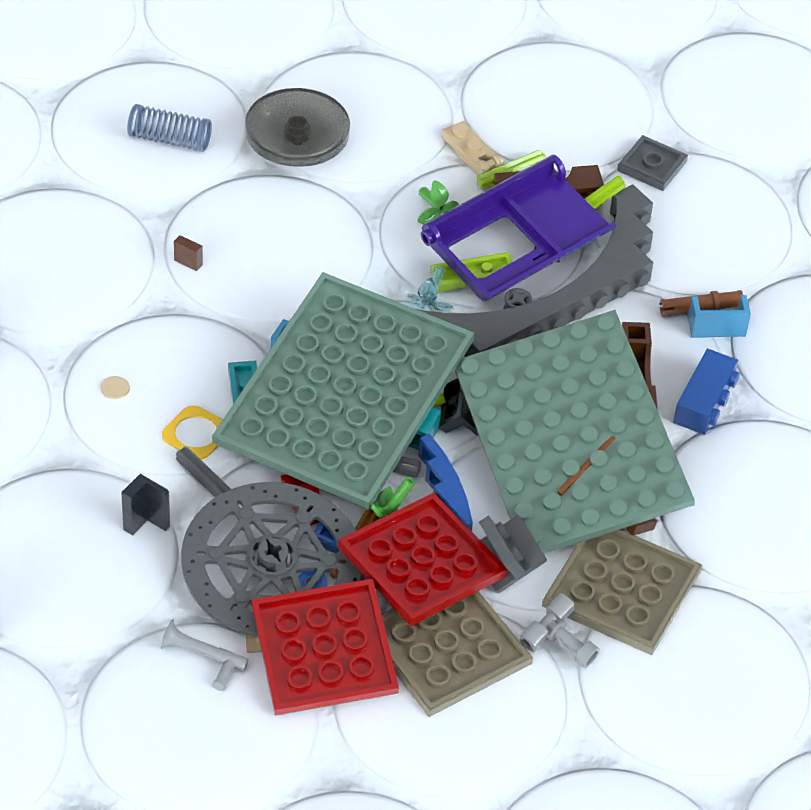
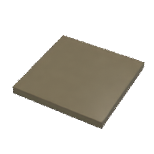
(625, 587)
(453, 652)

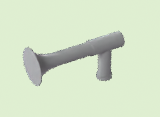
(229, 659)

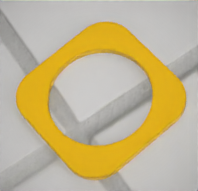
(170, 438)

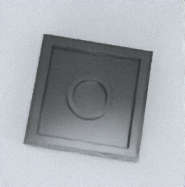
(652, 162)

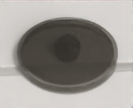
(297, 127)

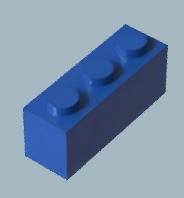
(706, 392)

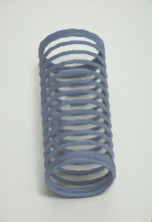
(199, 134)

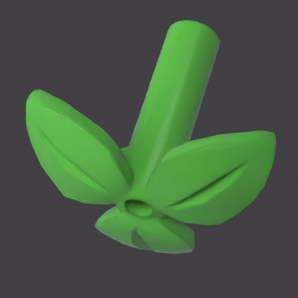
(436, 198)
(390, 502)

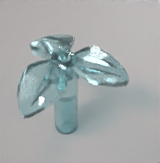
(428, 293)

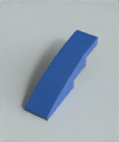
(444, 479)

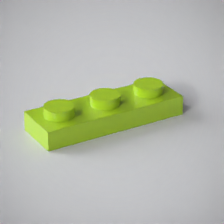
(479, 266)

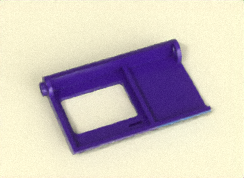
(538, 205)

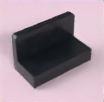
(455, 410)
(143, 502)

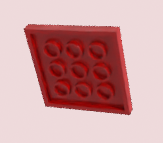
(422, 558)
(324, 647)

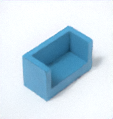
(718, 322)

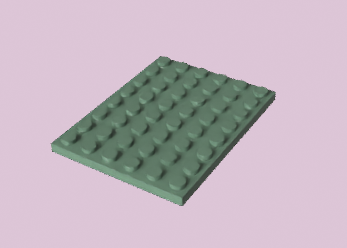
(344, 389)
(547, 411)

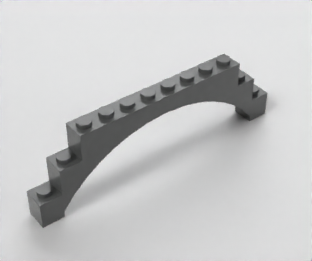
(613, 274)

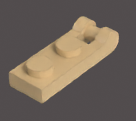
(471, 148)

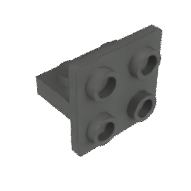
(513, 547)

